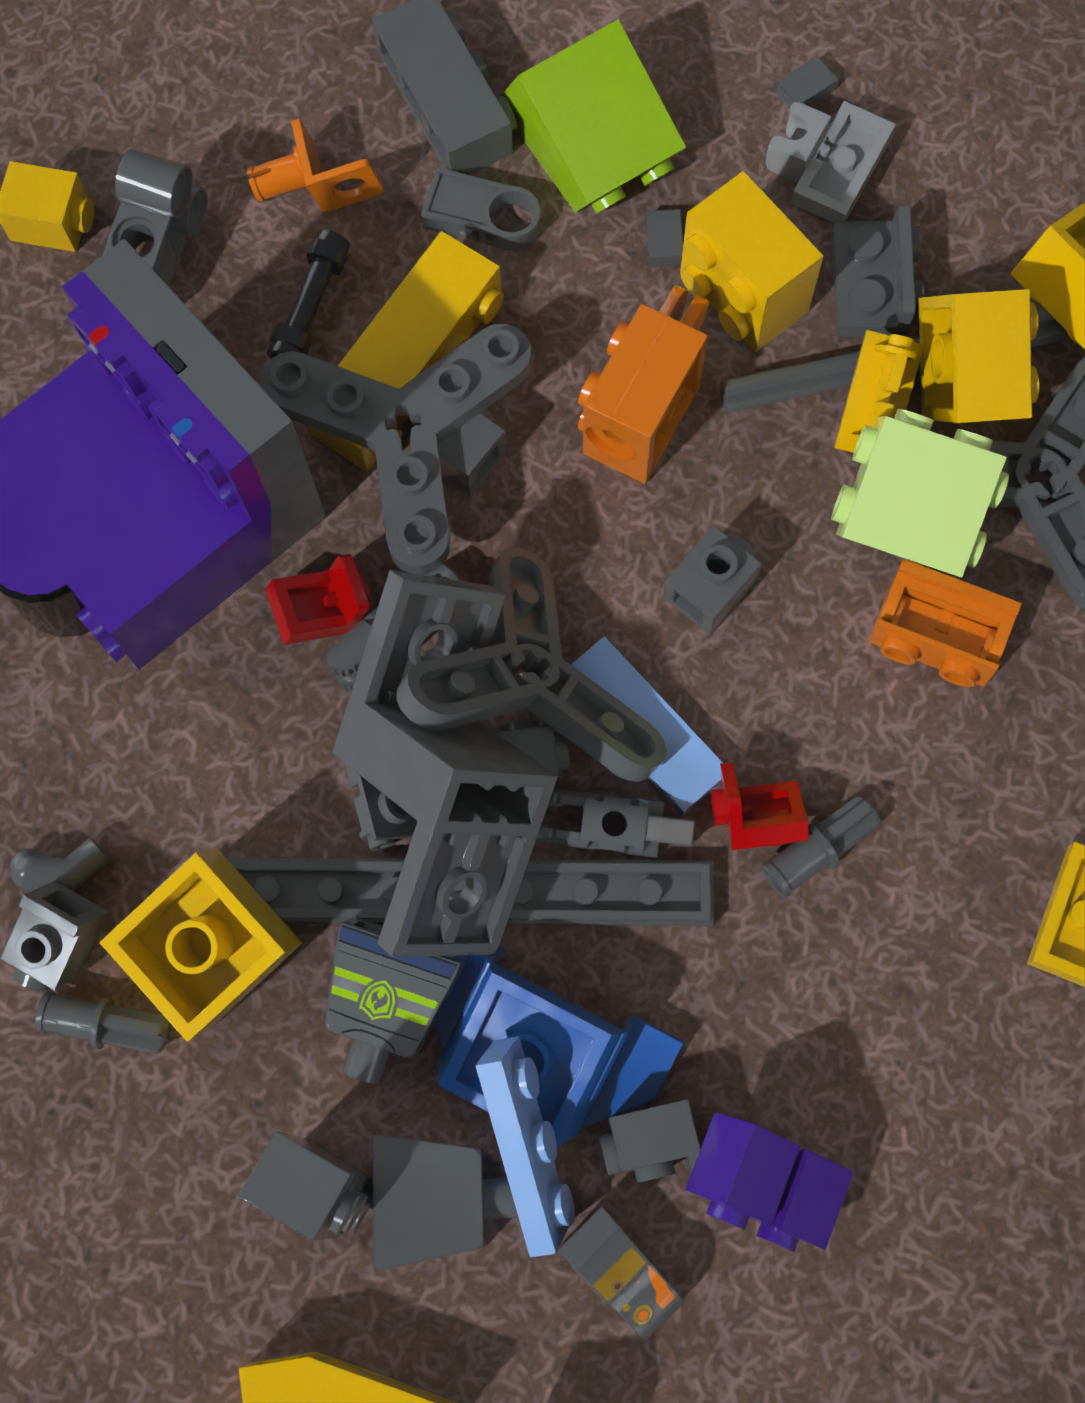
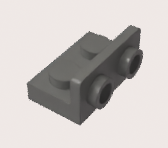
(876, 275)

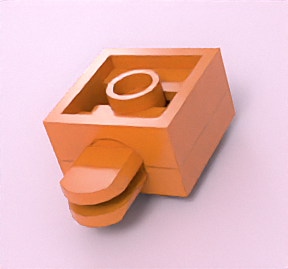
(644, 386)

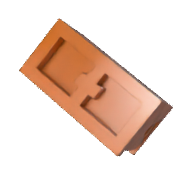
(944, 624)

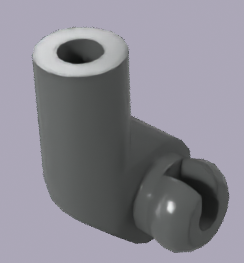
(36, 870)

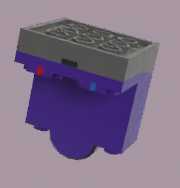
(143, 472)

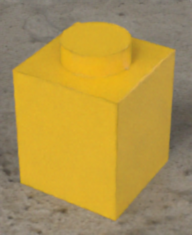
(44, 206)

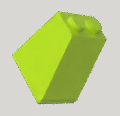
(594, 119)

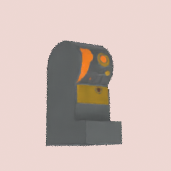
(620, 1273)

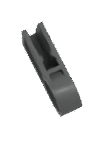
(466, 203)

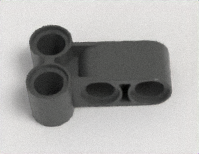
(158, 207)

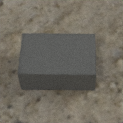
(807, 83)
(664, 237)

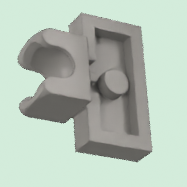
(829, 158)

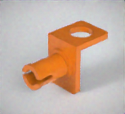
(305, 170)

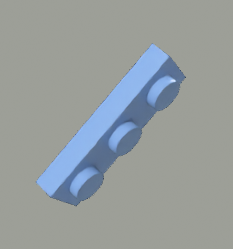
(525, 1145)

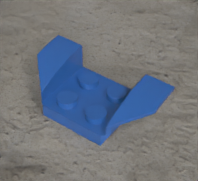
(581, 1061)

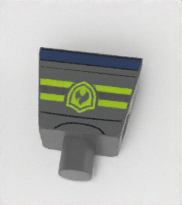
(384, 999)

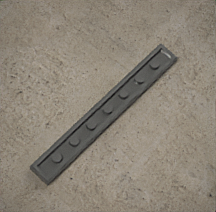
(549, 894)

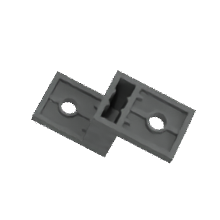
(464, 785)

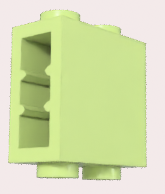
(921, 492)

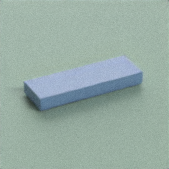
(689, 763)

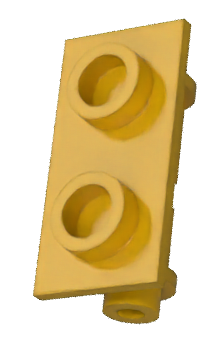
(879, 384)

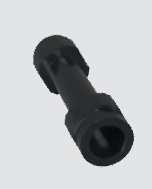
(325, 257)

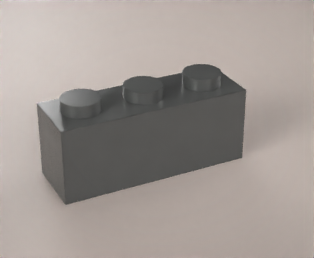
(445, 85)
(308, 1188)

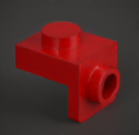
(319, 602)
(759, 813)

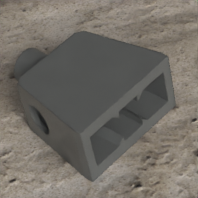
(431, 1200)

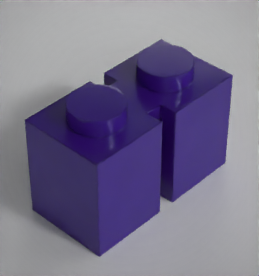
(768, 1180)

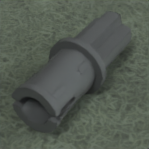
(825, 845)
(102, 1023)

